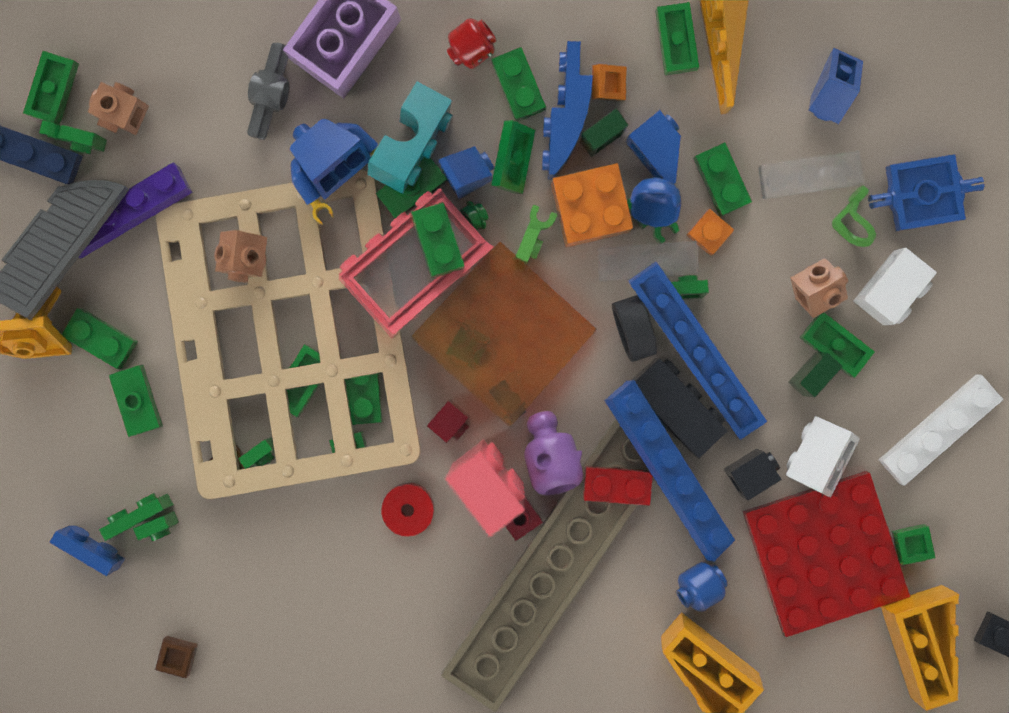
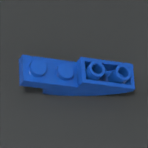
(566, 123)

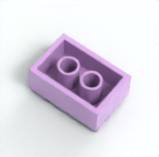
(341, 40)

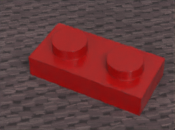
(617, 485)

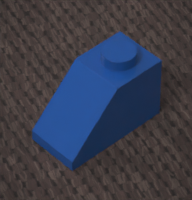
(836, 86)
(657, 146)
(467, 170)

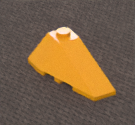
(724, 33)

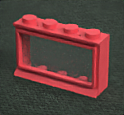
(393, 274)

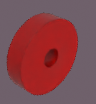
(405, 524)

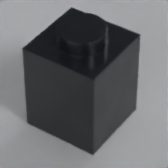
(753, 473)

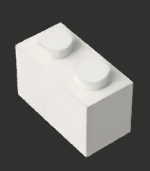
(895, 287)
(822, 456)

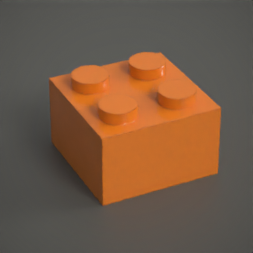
(591, 205)

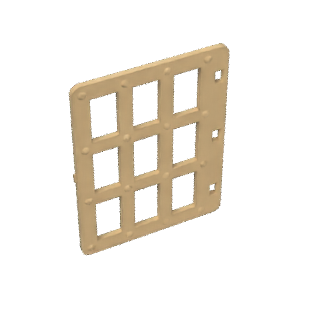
(203, 379)

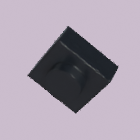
(994, 633)

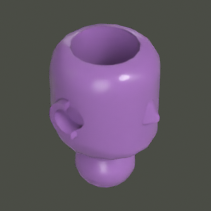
(551, 456)

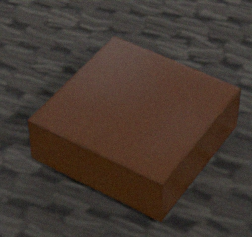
(176, 657)

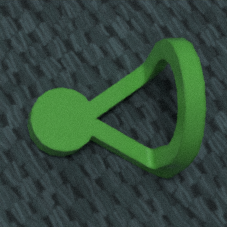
(852, 207)

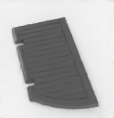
(55, 242)

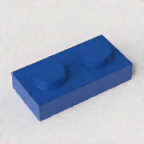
(78, 544)

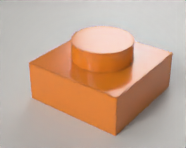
(609, 82)
(710, 232)

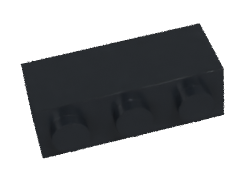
(680, 407)

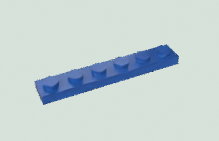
(697, 350)
(669, 470)

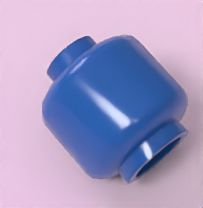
(701, 586)

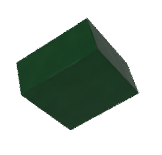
(603, 132)
(815, 374)

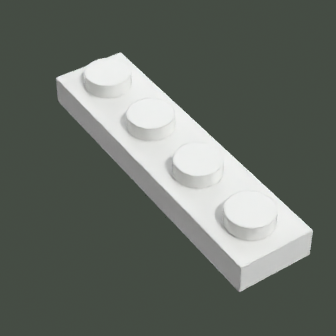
(940, 429)

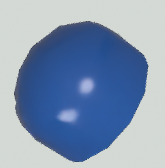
(655, 202)

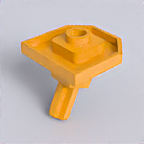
(33, 337)

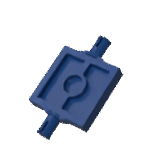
(925, 192)

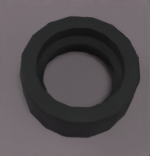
(634, 328)

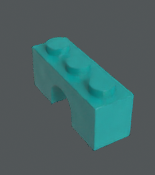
(398, 162)

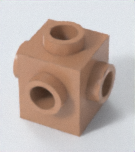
(117, 108)
(240, 255)
(820, 287)

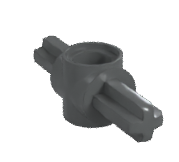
(268, 92)

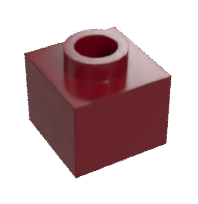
(449, 422)
(533, 520)

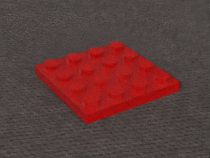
(826, 554)

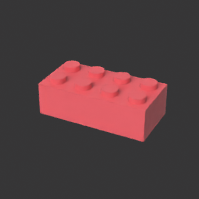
(487, 487)

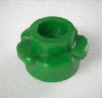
(475, 215)

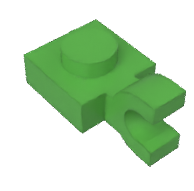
(530, 243)

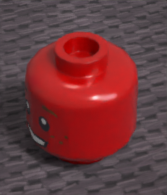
(471, 43)

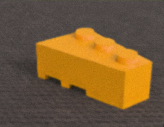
(925, 644)
(709, 669)

